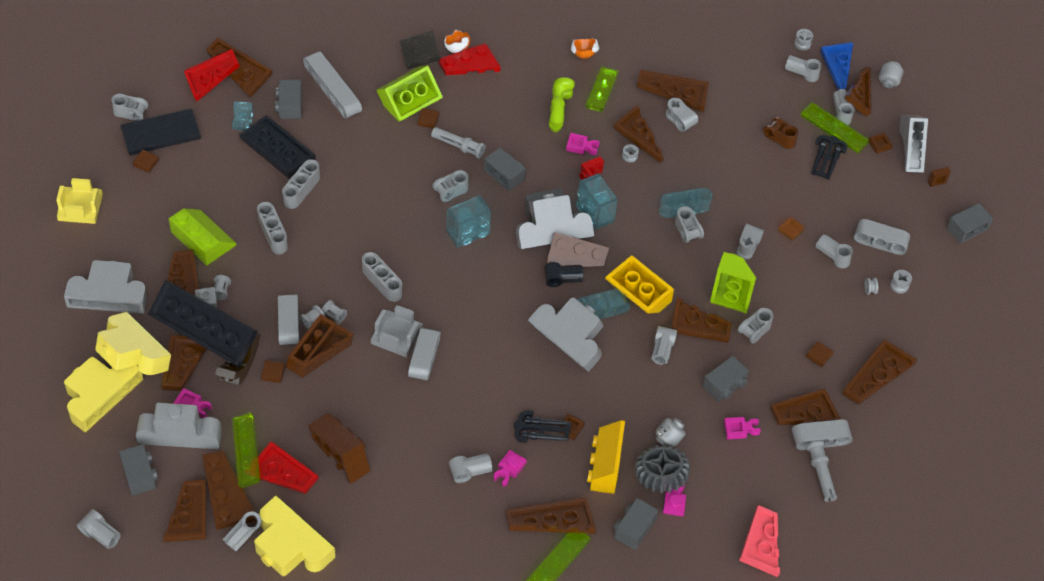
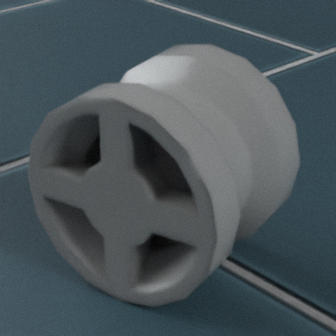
(803, 39)
(903, 285)

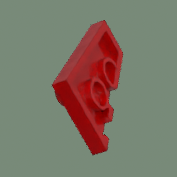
(472, 59)
(210, 73)
(284, 470)

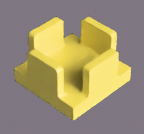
(79, 202)

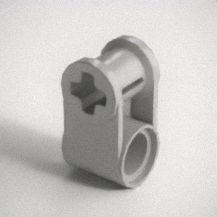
(128, 107)
(680, 115)
(452, 185)
(689, 227)
(749, 240)
(754, 326)

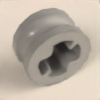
(630, 148)
(871, 286)

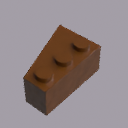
(318, 346)
(341, 445)

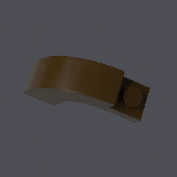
(235, 374)

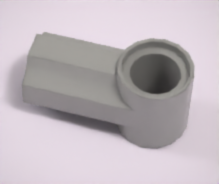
(809, 69)
(843, 108)
(838, 252)
(664, 342)
(464, 468)
(94, 525)
(241, 532)

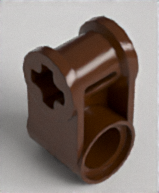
(781, 133)

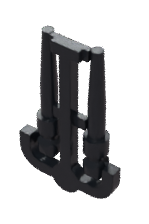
(833, 140)
(519, 426)

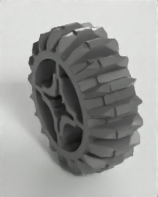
(674, 473)

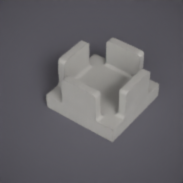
(396, 331)

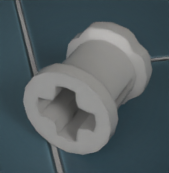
(221, 286)
(334, 312)
(309, 318)

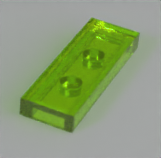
(601, 89)

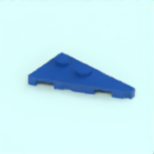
(838, 62)

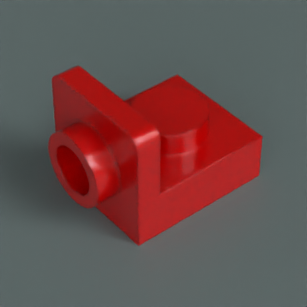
(591, 168)

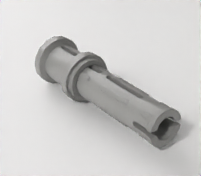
(466, 144)
(820, 462)

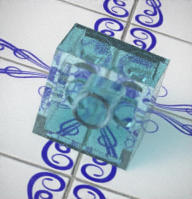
(597, 201)
(468, 221)

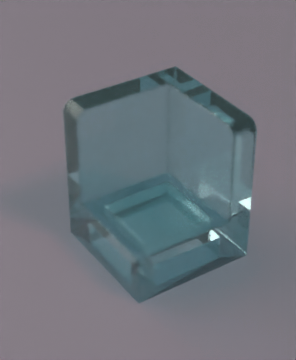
(242, 115)

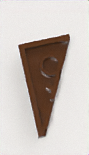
(860, 92)
(636, 130)

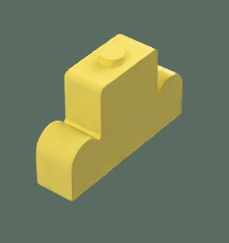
(129, 344)
(97, 390)
(290, 540)

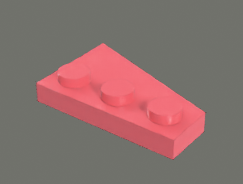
(761, 542)

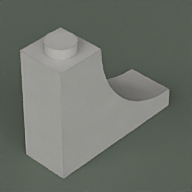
(914, 135)

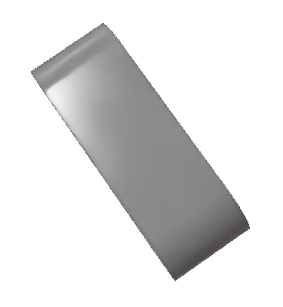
(301, 184)
(272, 227)
(882, 237)
(382, 276)
(288, 319)
(424, 354)
(831, 432)

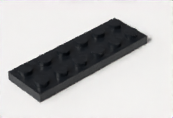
(202, 323)

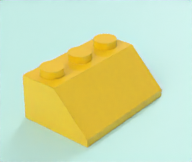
(641, 285)
(606, 458)

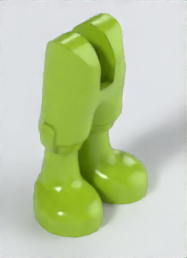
(561, 91)

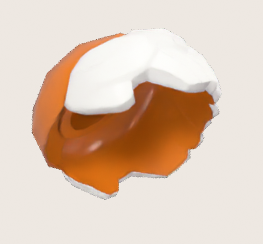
(457, 41)
(584, 48)

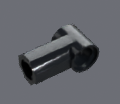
(557, 274)

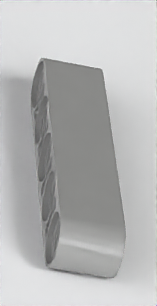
(332, 84)

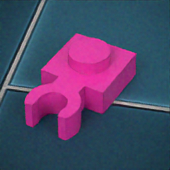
(580, 143)
(190, 398)
(737, 427)
(510, 466)
(675, 502)

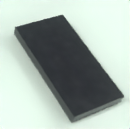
(160, 131)
(276, 146)

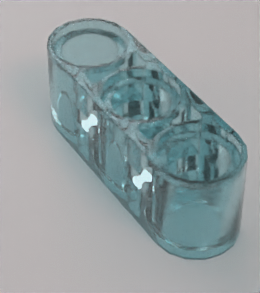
(697, 199)
(607, 303)

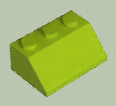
(410, 93)
(200, 234)
(733, 283)

